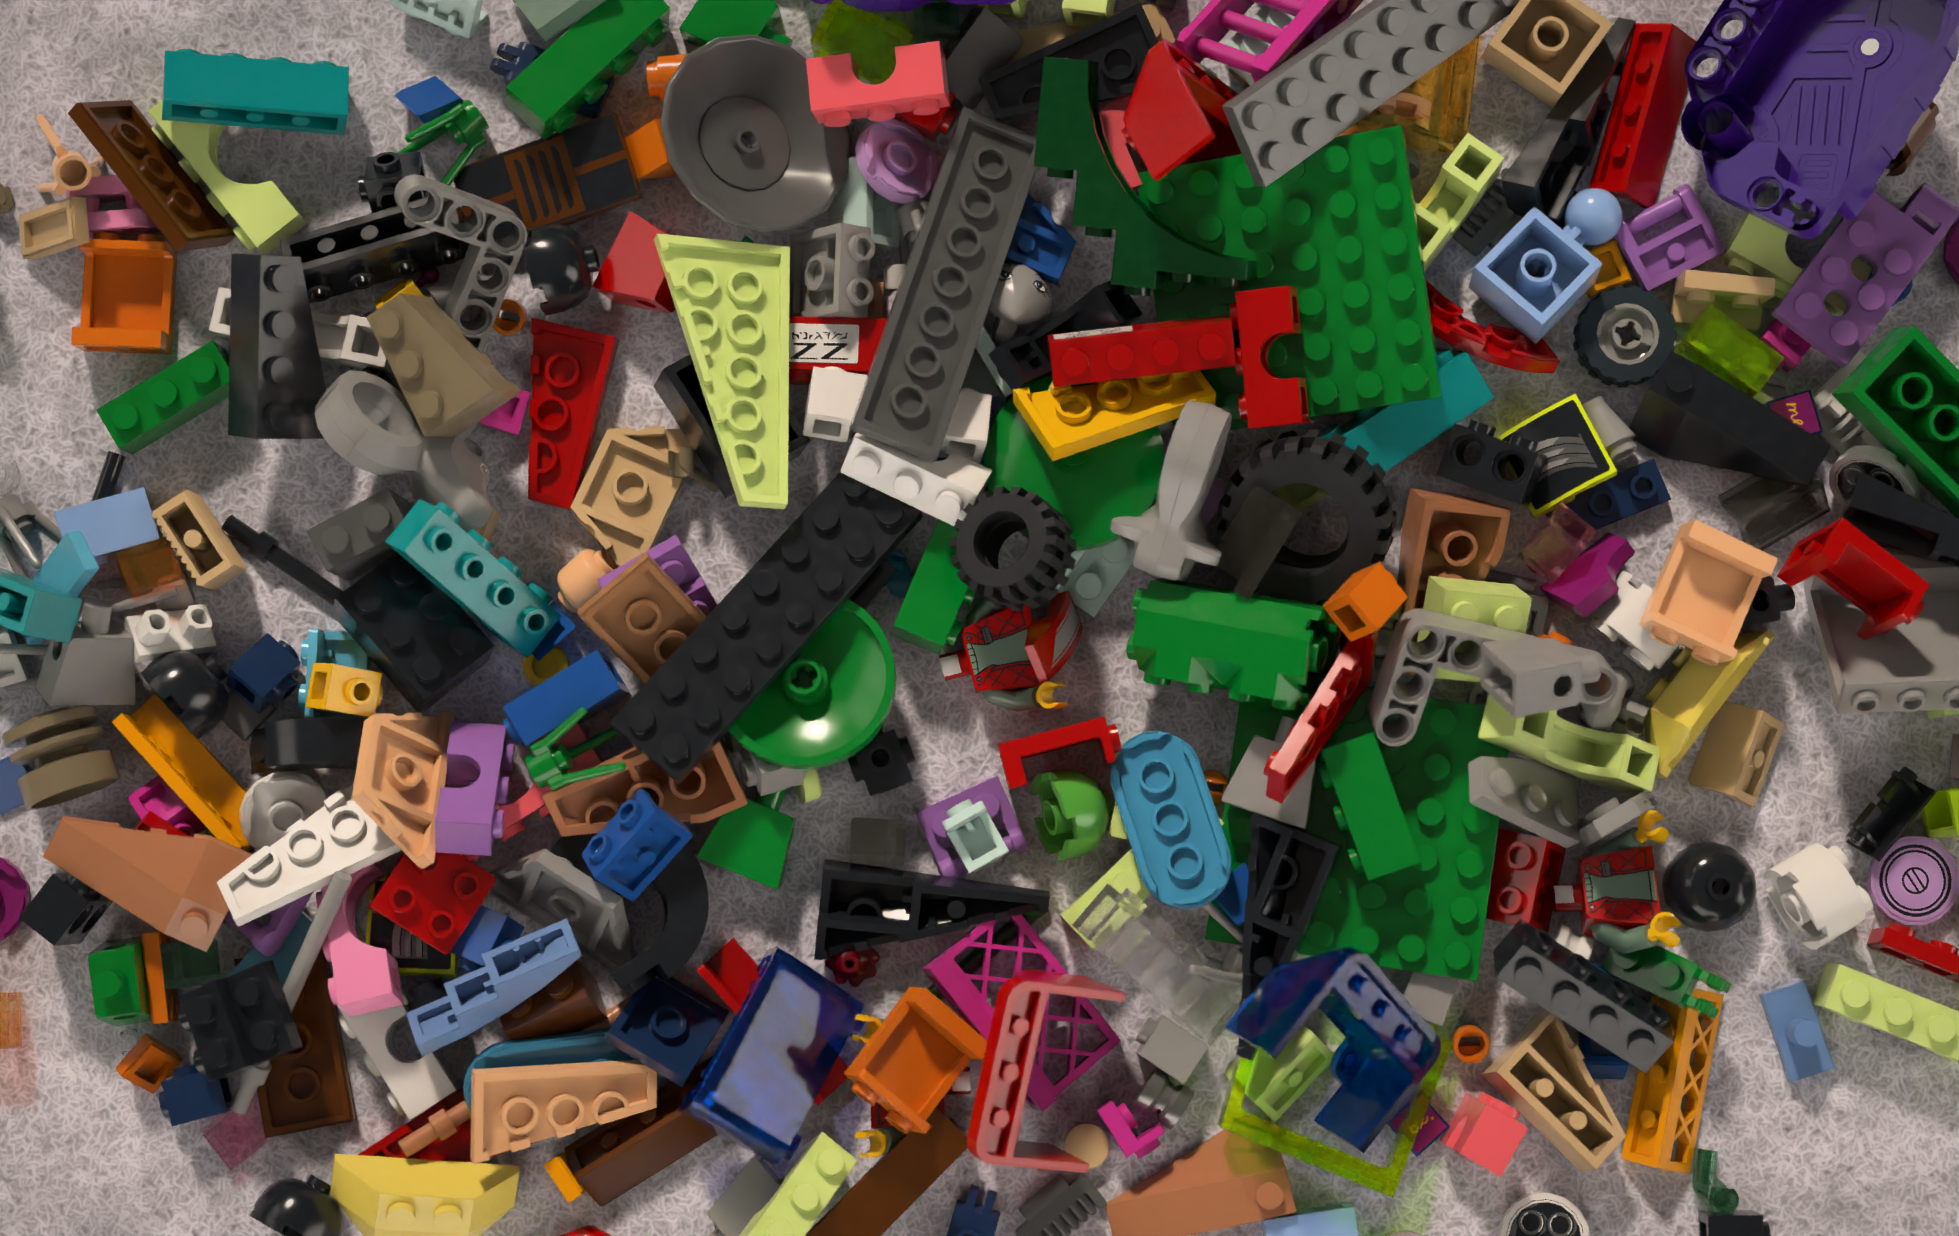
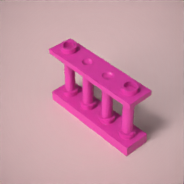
(1310, 23)

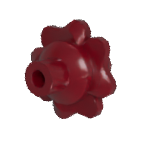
(853, 966)

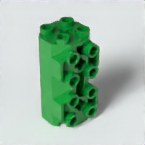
(1230, 642)

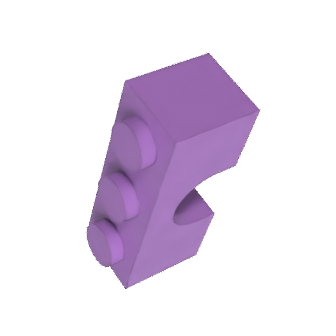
(470, 815)

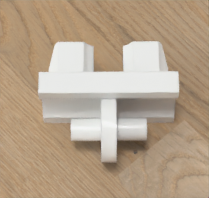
(169, 631)

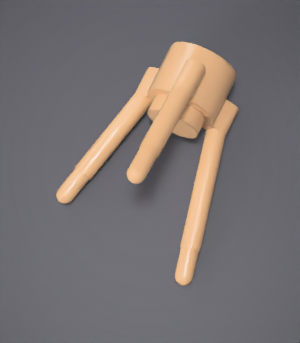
(69, 166)

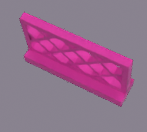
(978, 1013)

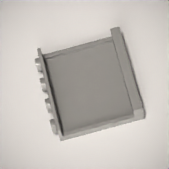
(1898, 671)

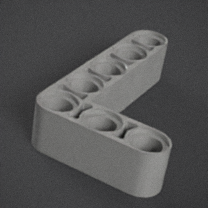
(482, 248)
(1439, 652)

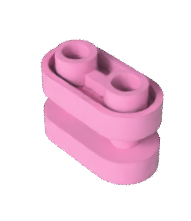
(122, 222)

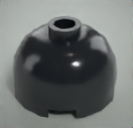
(560, 266)
(190, 689)
(1709, 886)
(299, 1208)

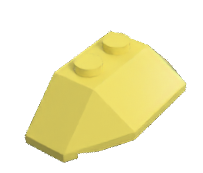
(1693, 696)
(422, 1195)

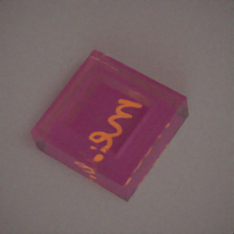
(236, 1139)

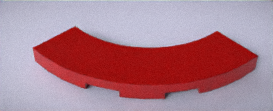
(1493, 343)

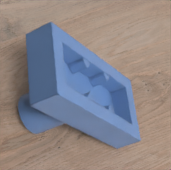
(1796, 1031)

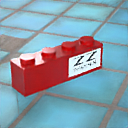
(831, 343)
(1141, 350)

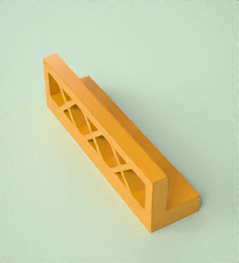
(187, 768)
(1657, 1095)

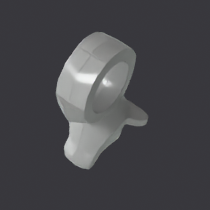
(378, 433)
(1172, 531)

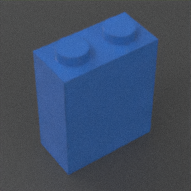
(586, 683)

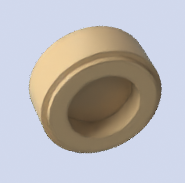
(1087, 1143)

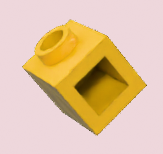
(344, 690)

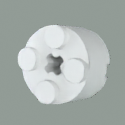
(1620, 620)
(1817, 894)

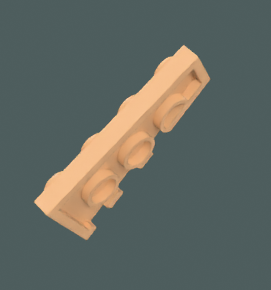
(545, 1101)

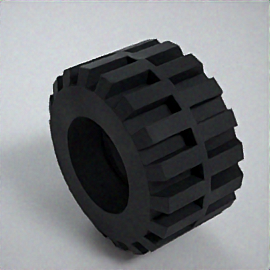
(986, 530)

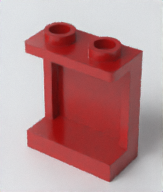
(1860, 573)
(1057, 739)

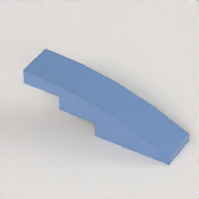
(505, 981)

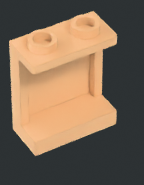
(1705, 592)

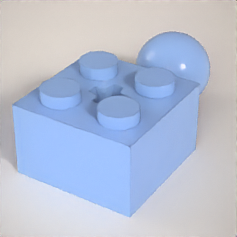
(1556, 255)

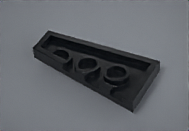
(1115, 43)

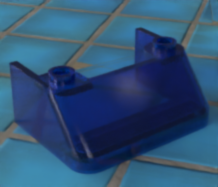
(1385, 1041)

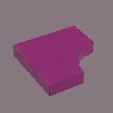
(1591, 576)

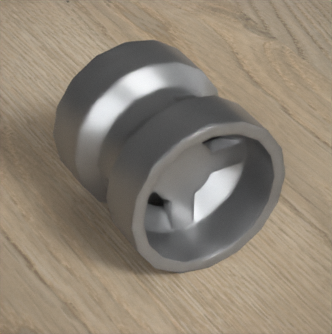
(1161, 1097)

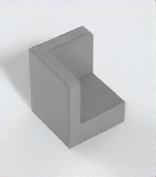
(1430, 995)

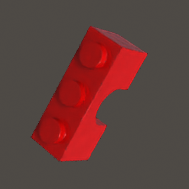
(1261, 319)

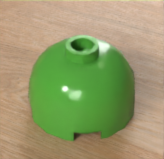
(1072, 812)

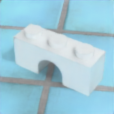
(934, 488)
(413, 1083)

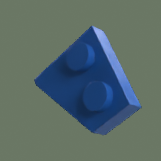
(1040, 242)

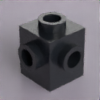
(383, 175)
(890, 776)

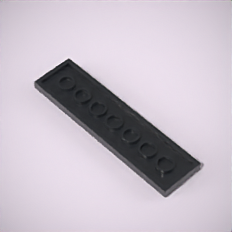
(763, 624)

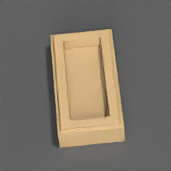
(54, 228)

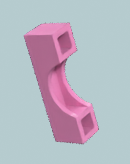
(364, 975)

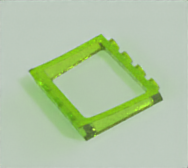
(1378, 1177)

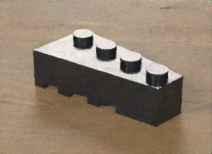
(272, 350)

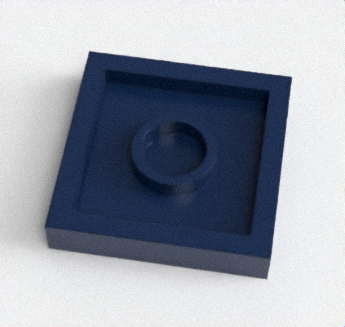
(667, 1027)

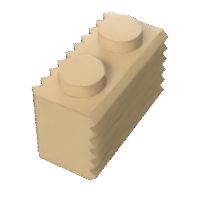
(199, 540)

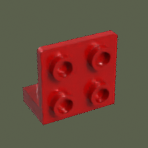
(1523, 879)
(433, 900)

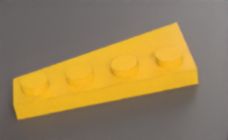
(1091, 415)

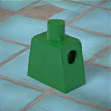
(732, 18)
(753, 840)
(119, 982)

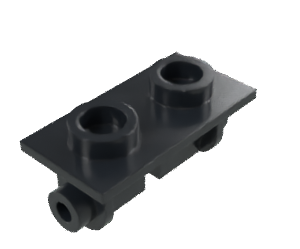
(1884, 823)

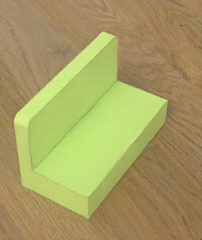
(1280, 1081)

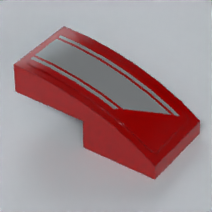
(1053, 638)

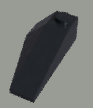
(1712, 423)

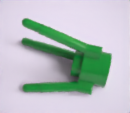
(461, 125)
(551, 763)

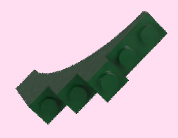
(1145, 247)

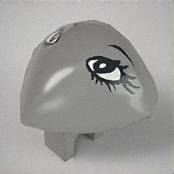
(1018, 300)
(1617, 713)

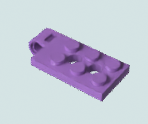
(1895, 246)

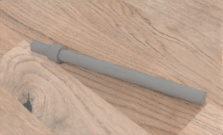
(296, 979)

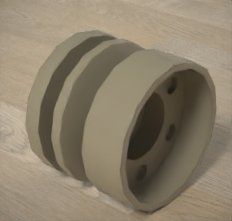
(60, 756)

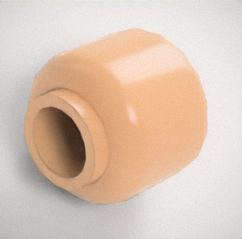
(579, 577)

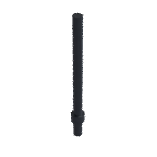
(266, 549)

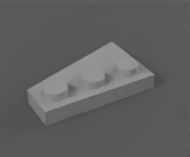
(1527, 796)

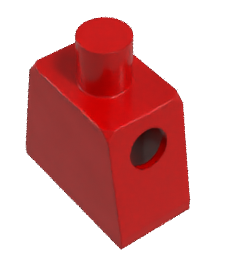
(634, 270)

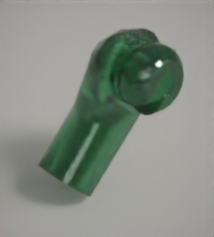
(1709, 1186)

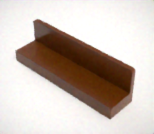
(638, 1146)
(895, 1181)

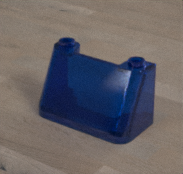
(774, 1057)

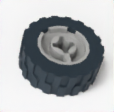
(1601, 346)

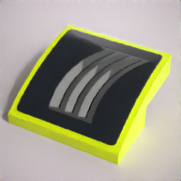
(1573, 454)
(410, 952)

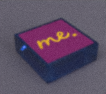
(1798, 409)
(1431, 1127)

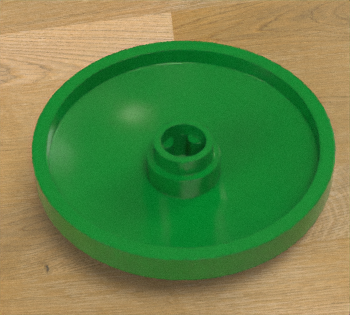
(1083, 487)
(826, 698)

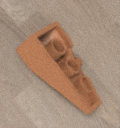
(1448, 539)
(702, 796)
(151, 873)
(1206, 1190)

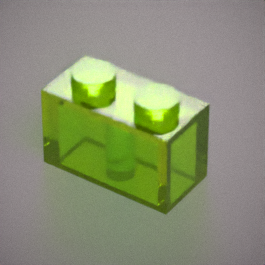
(864, 36)
(1728, 351)

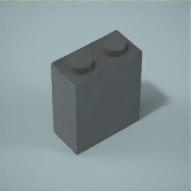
(357, 537)

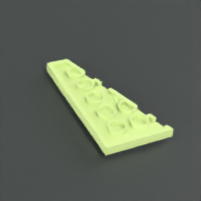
(737, 332)

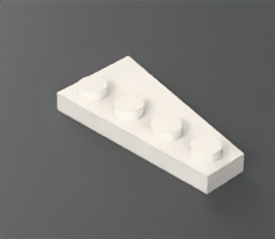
(306, 858)

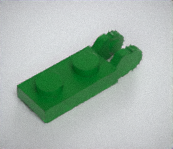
(1665, 976)

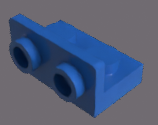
(635, 846)

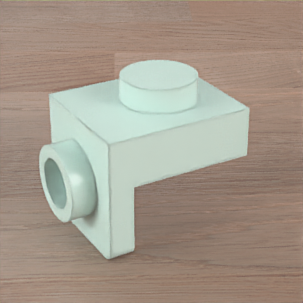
(974, 835)

